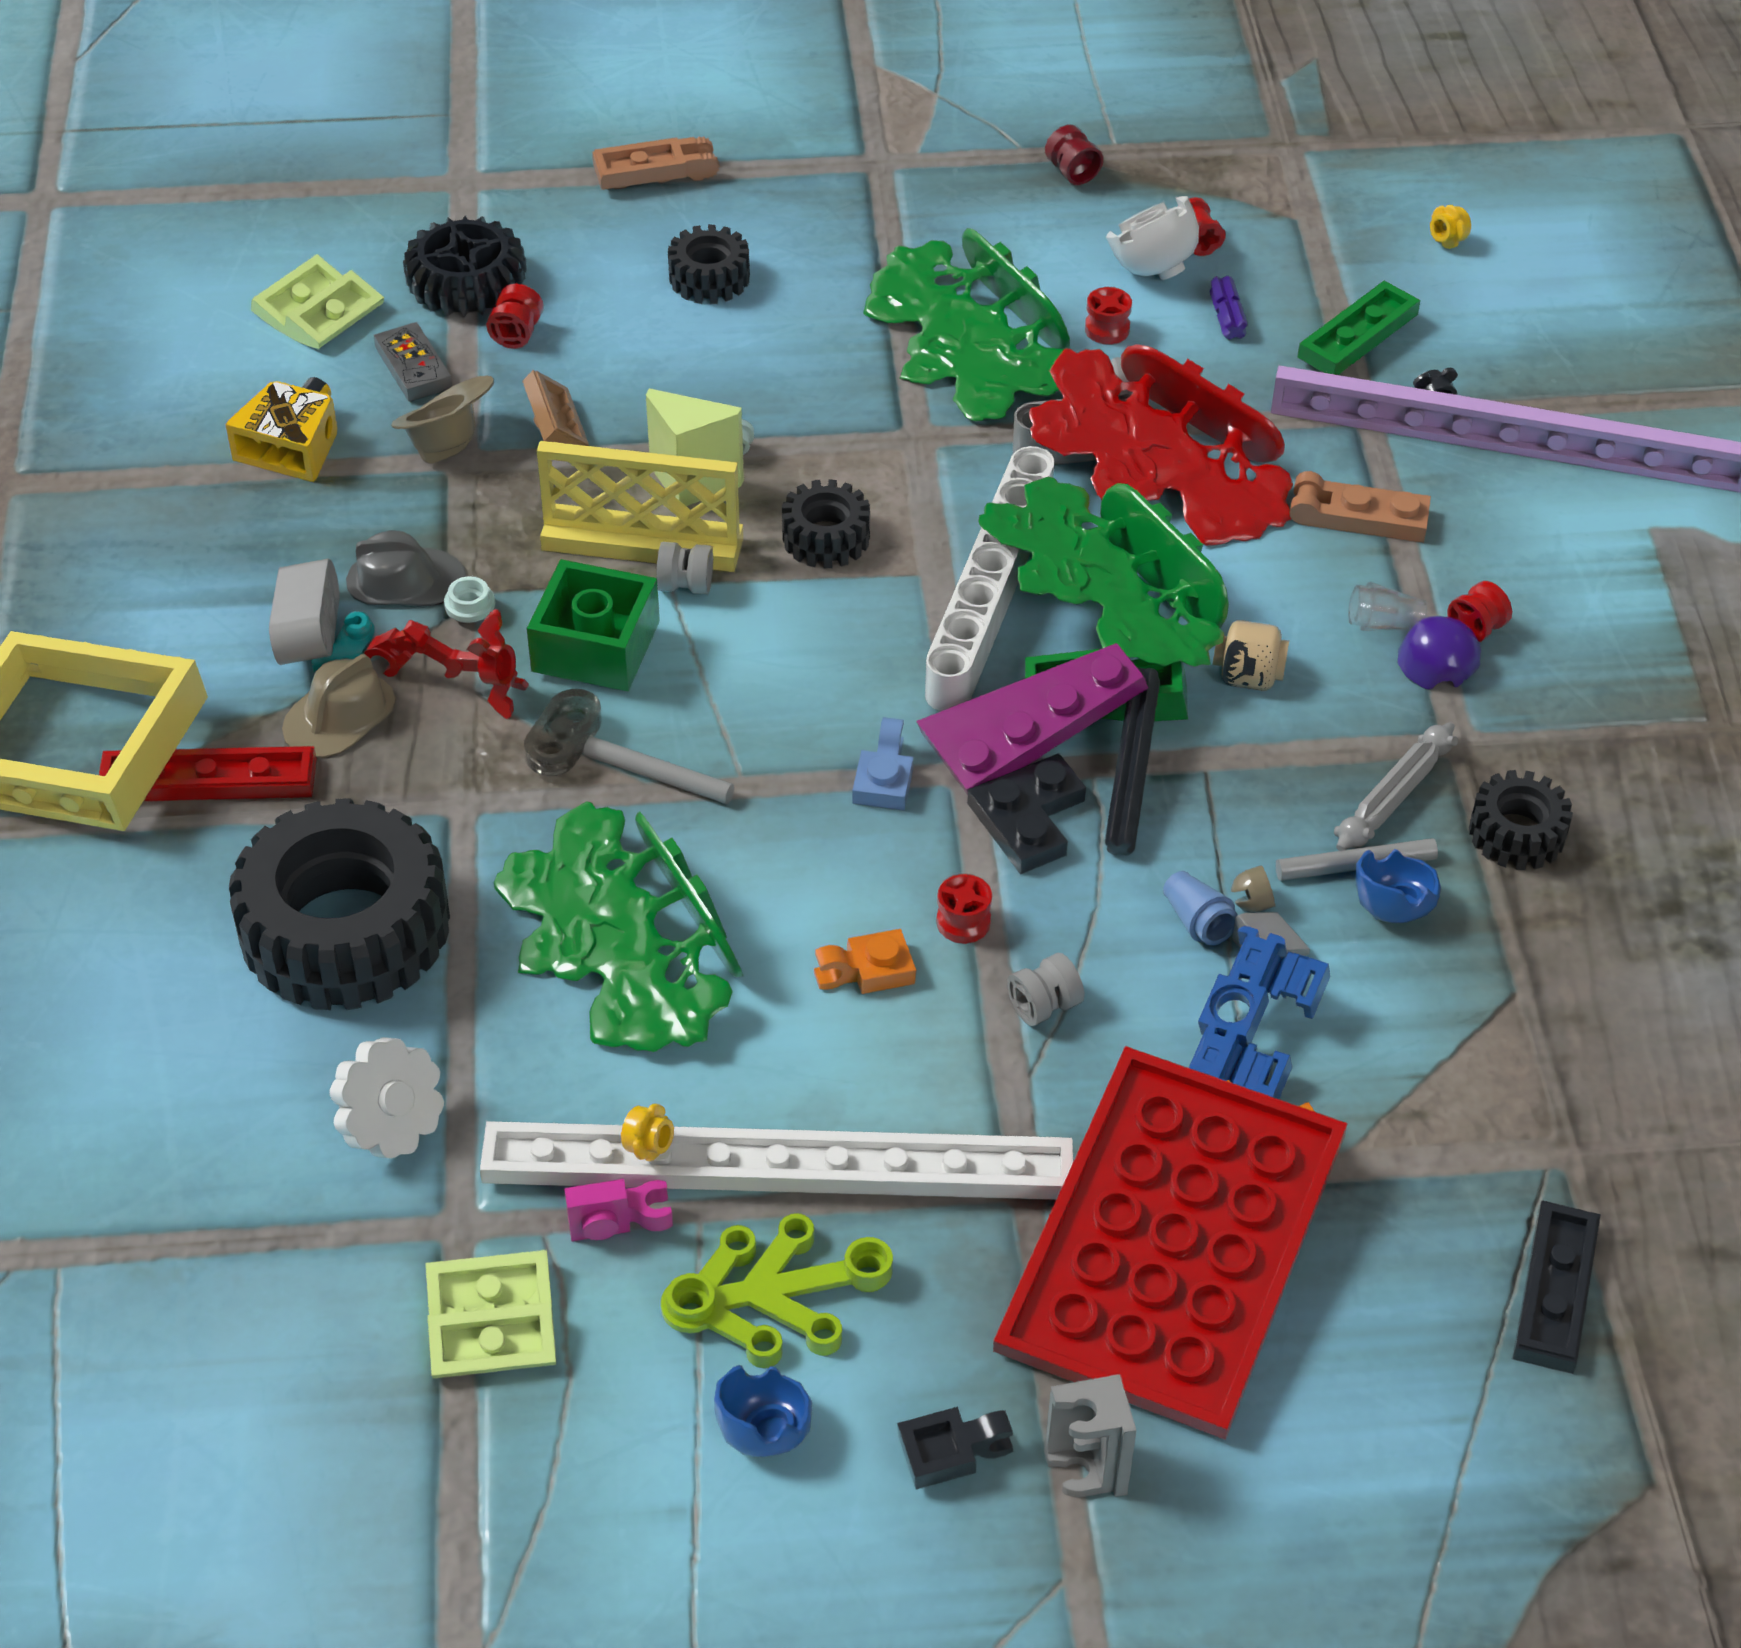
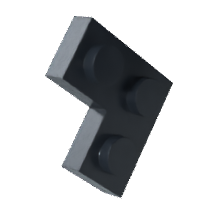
(1019, 807)

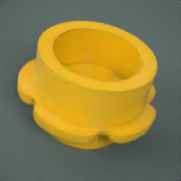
(1450, 225)
(647, 1132)

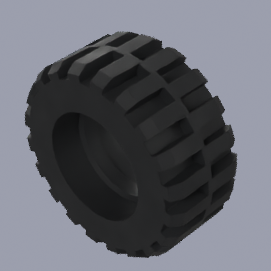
(350, 955)

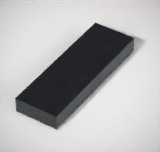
(1556, 1287)

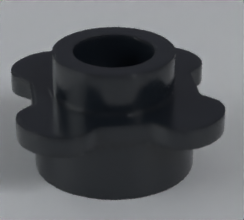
(1437, 381)

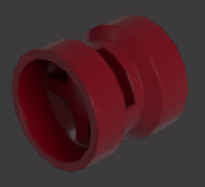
(1074, 154)

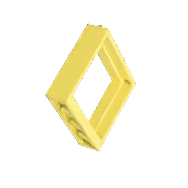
(86, 797)

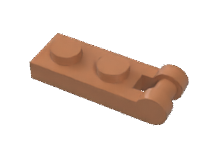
(1359, 508)

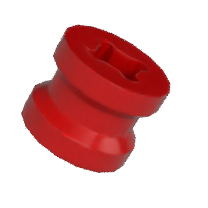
(1108, 315)
(1482, 609)
(960, 894)

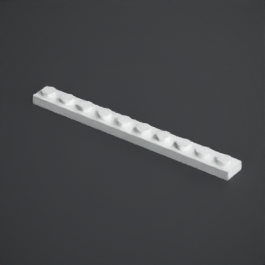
(782, 1161)

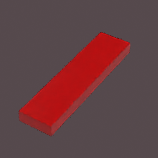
(231, 773)

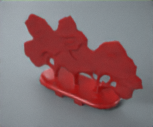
(1153, 445)

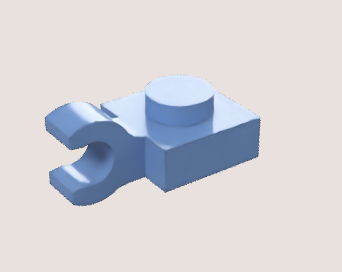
(884, 775)

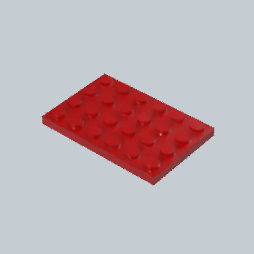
(1172, 1240)

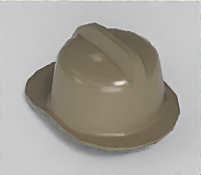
(446, 422)
(339, 708)

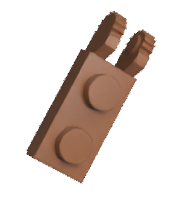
(655, 162)

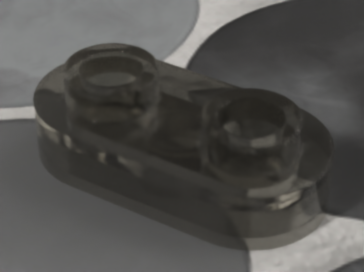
(555, 738)

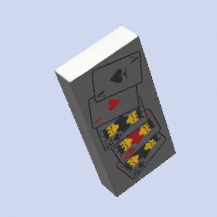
(412, 361)

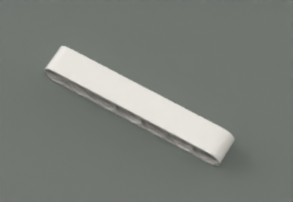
(981, 595)

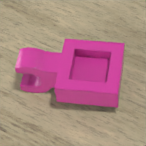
(608, 1208)

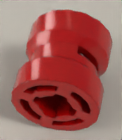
(515, 316)

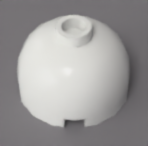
(1157, 240)

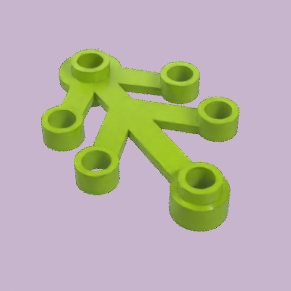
(770, 1290)

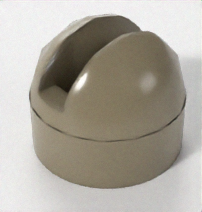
(1257, 890)

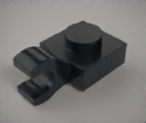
(945, 1447)

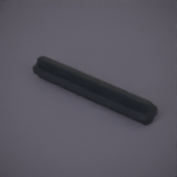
(1132, 767)

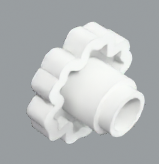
(386, 1097)

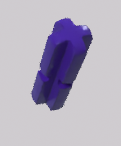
(1228, 307)

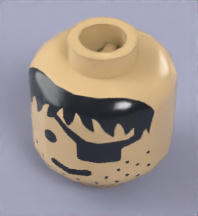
(1252, 655)

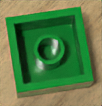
(593, 625)

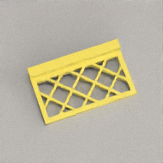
(636, 533)

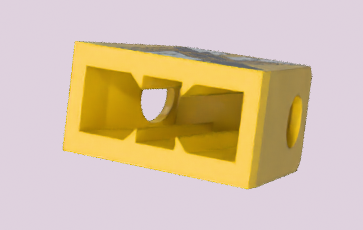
(285, 429)

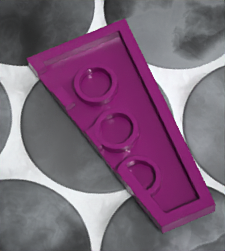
(1030, 716)

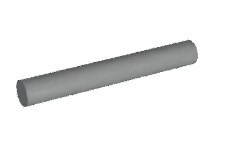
(659, 770)
(1346, 859)

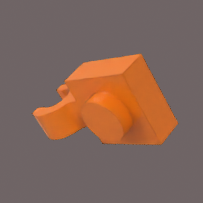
(871, 960)

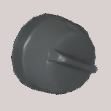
(401, 572)

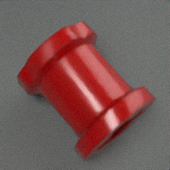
(1210, 231)

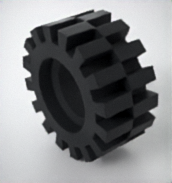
(709, 264)
(826, 542)
(1517, 841)

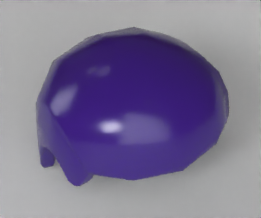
(1439, 651)

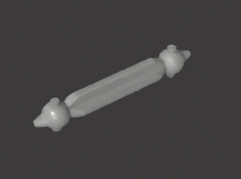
(1395, 786)

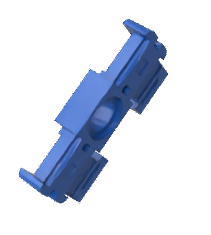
(1227, 1046)

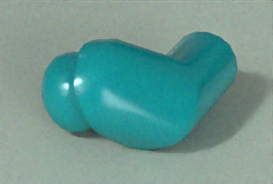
(352, 639)

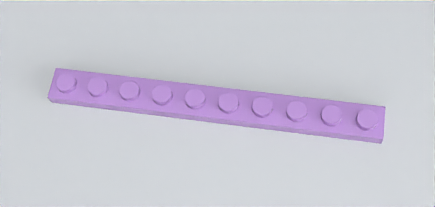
(1508, 428)

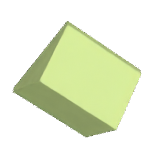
(696, 430)

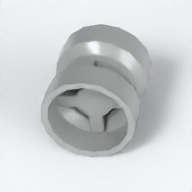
(684, 568)
(1045, 989)

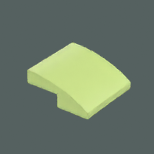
(315, 302)
(490, 1314)

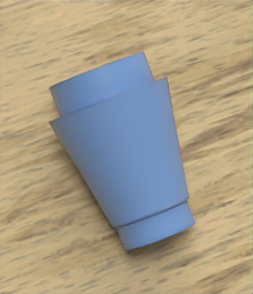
(1200, 908)

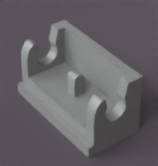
(1093, 1428)

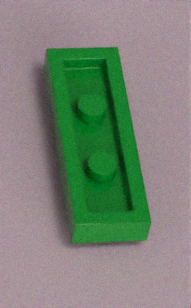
(1358, 328)

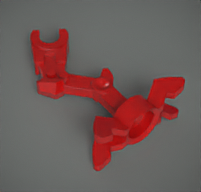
(486, 655)

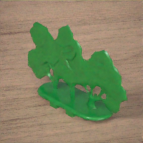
(968, 337)
(1105, 567)
(607, 927)

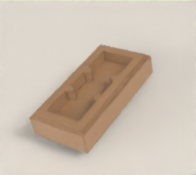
(554, 410)

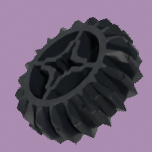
(463, 265)

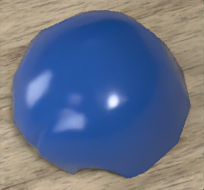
(1396, 887)
(762, 1412)

